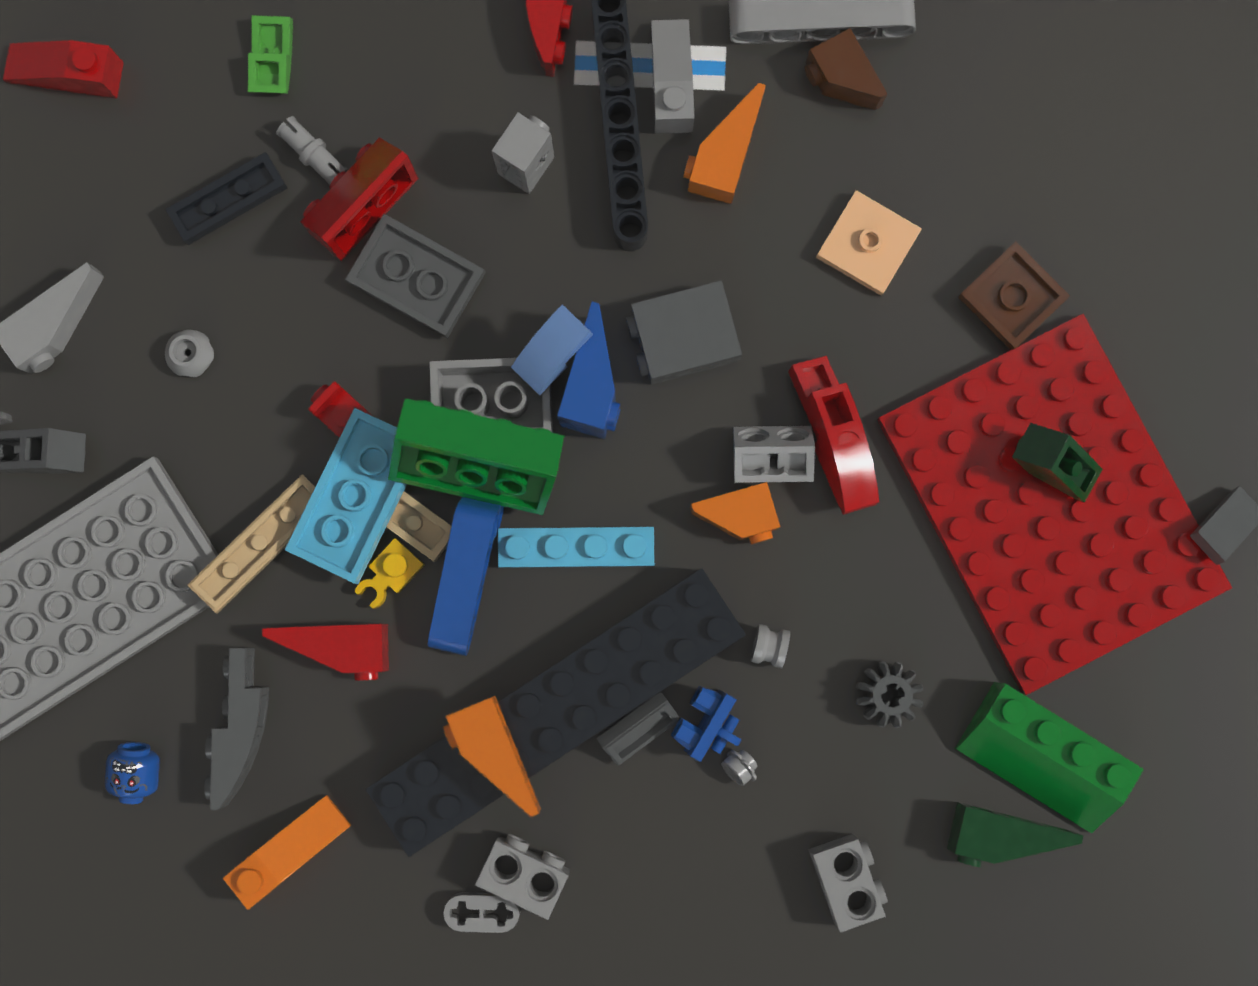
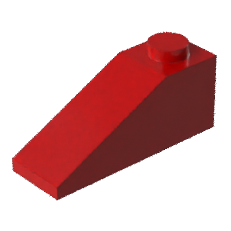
(65, 67)
(341, 647)

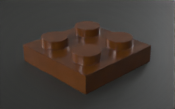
(1013, 296)

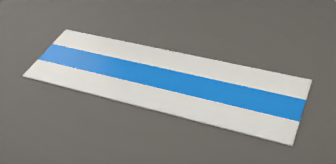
(707, 65)

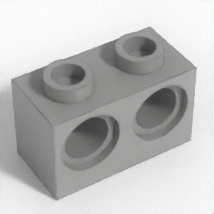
(773, 454)
(840, 885)
(518, 886)

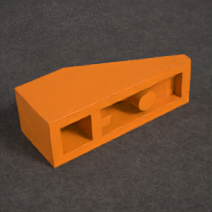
(723, 152)
(489, 747)
(286, 852)

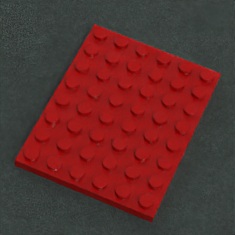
(1042, 568)

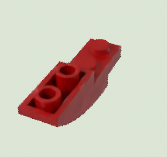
(546, 26)
(839, 434)

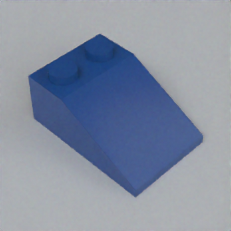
(590, 391)

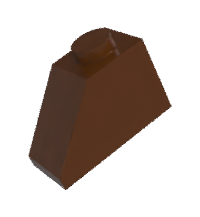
(845, 72)

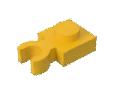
(393, 569)

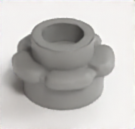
(740, 767)

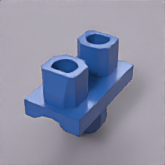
(716, 709)

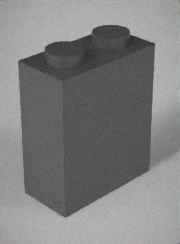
(684, 332)

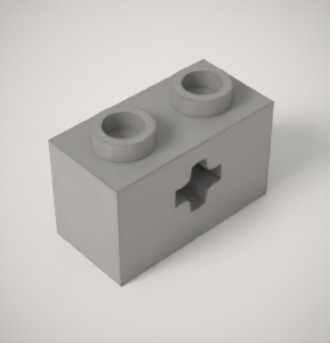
(524, 151)

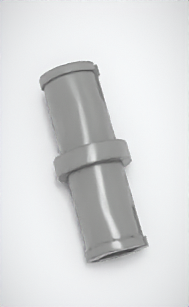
(311, 150)

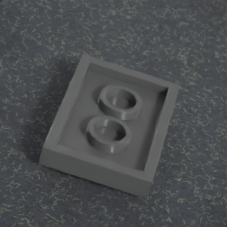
(415, 275)

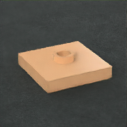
(868, 243)

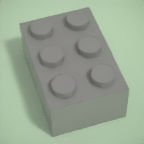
(491, 391)

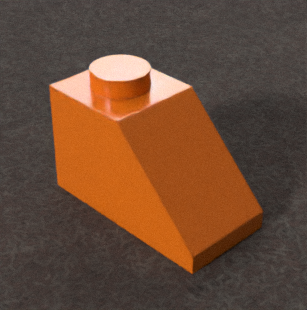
(741, 513)

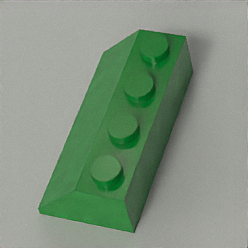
(475, 456)
(1048, 757)

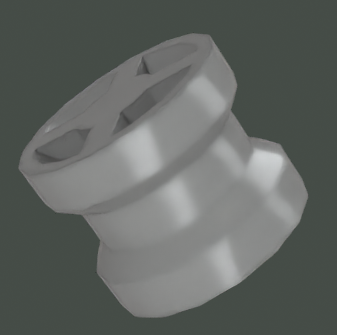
(770, 646)

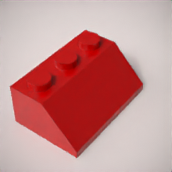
(359, 197)

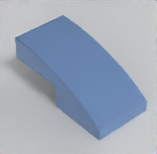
(550, 349)

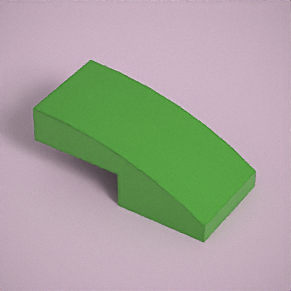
(271, 54)

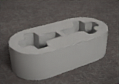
(480, 922)

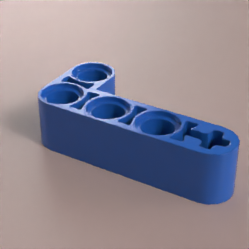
(464, 575)

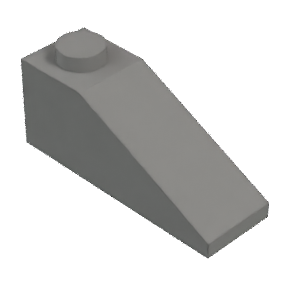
(672, 76)
(46, 323)

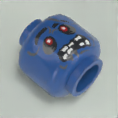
(132, 772)

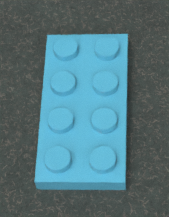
(350, 500)

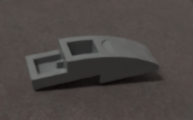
(236, 745)

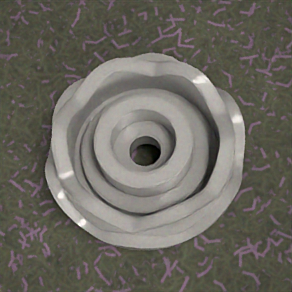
(199, 359)

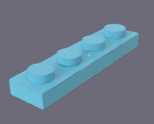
(576, 547)

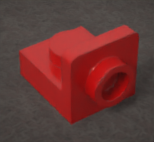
(334, 407)

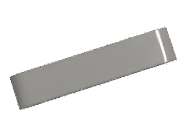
(818, 20)

